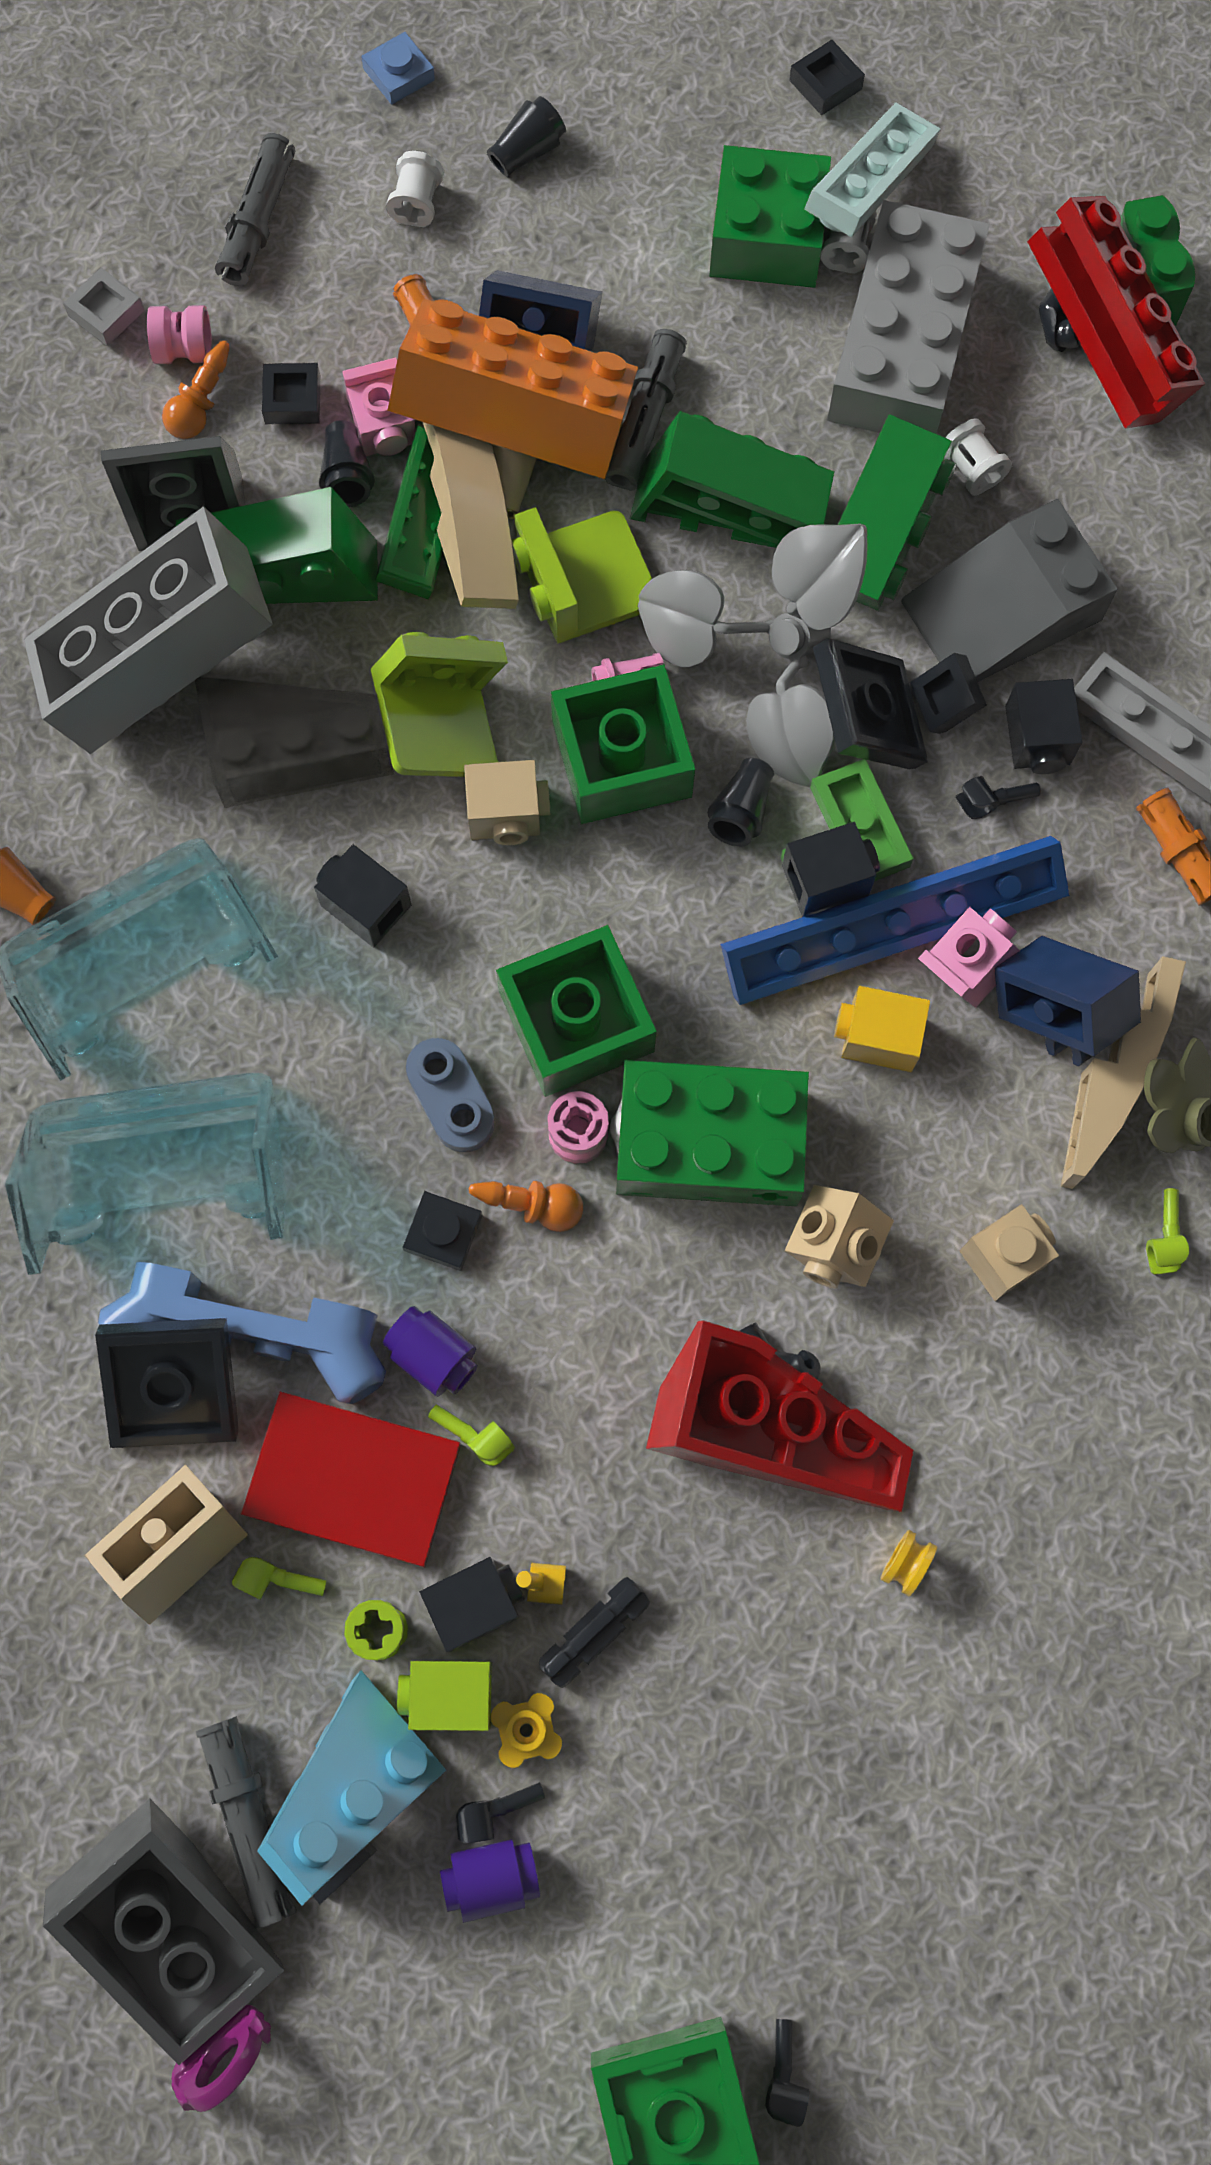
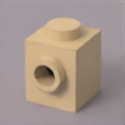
(505, 801)
(1010, 1251)

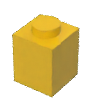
(883, 1028)

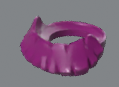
(191, 2077)

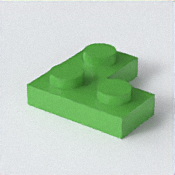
(855, 796)

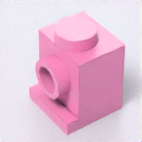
(368, 396)
(974, 975)

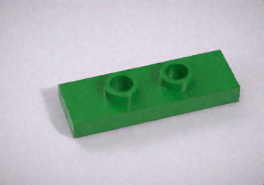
(412, 542)

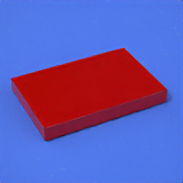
(351, 1479)

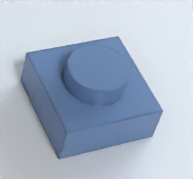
(398, 68)

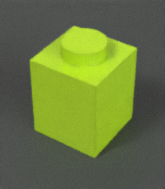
(446, 1695)

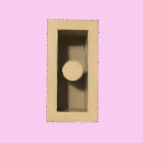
(166, 1545)

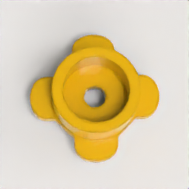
(541, 1742)

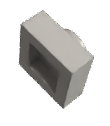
(104, 306)

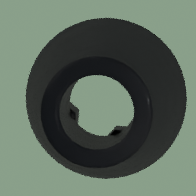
(527, 136)
(345, 464)
(741, 805)

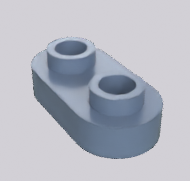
(449, 1093)

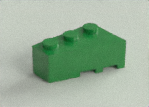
(730, 483)
(893, 502)
(306, 548)

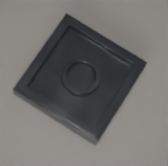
(870, 705)
(167, 1382)

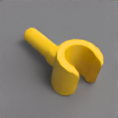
(543, 1583)

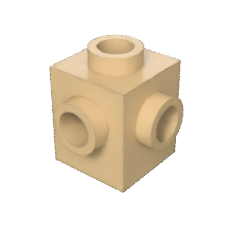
(838, 1237)

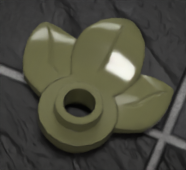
(1180, 1100)

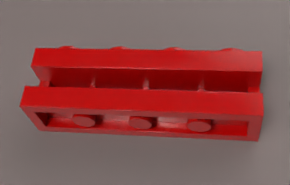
(1116, 311)

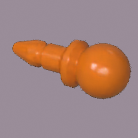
(185, 413)
(556, 1206)

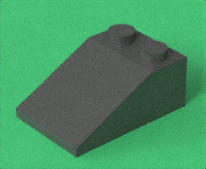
(172, 482)
(1013, 593)
(160, 1932)

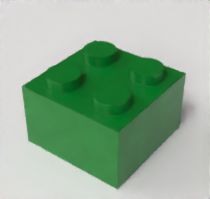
(762, 219)
(622, 744)
(576, 1010)

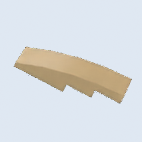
(473, 519)
(1113, 1086)

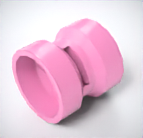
(178, 334)
(581, 1139)

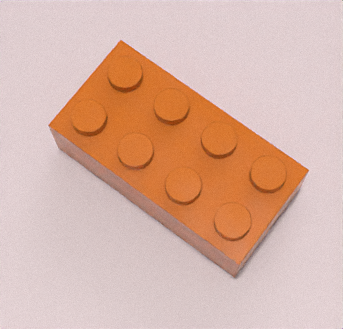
(512, 387)

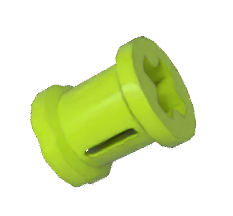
(361, 1617)

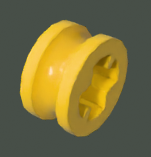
(909, 1563)

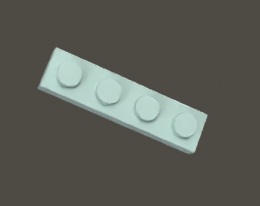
(872, 170)

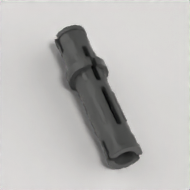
(249, 226)
(662, 359)
(244, 1819)

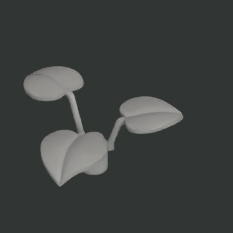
(822, 577)

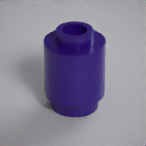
(431, 1351)
(490, 1880)

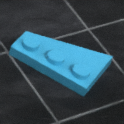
(350, 1790)

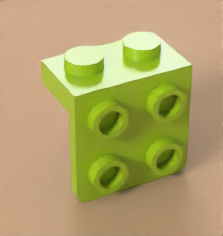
(580, 573)
(436, 702)

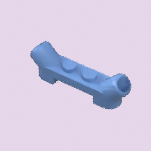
(333, 1336)

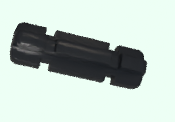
(594, 1632)

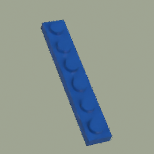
(893, 919)

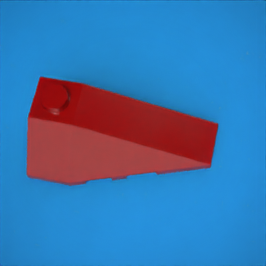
(760, 1417)

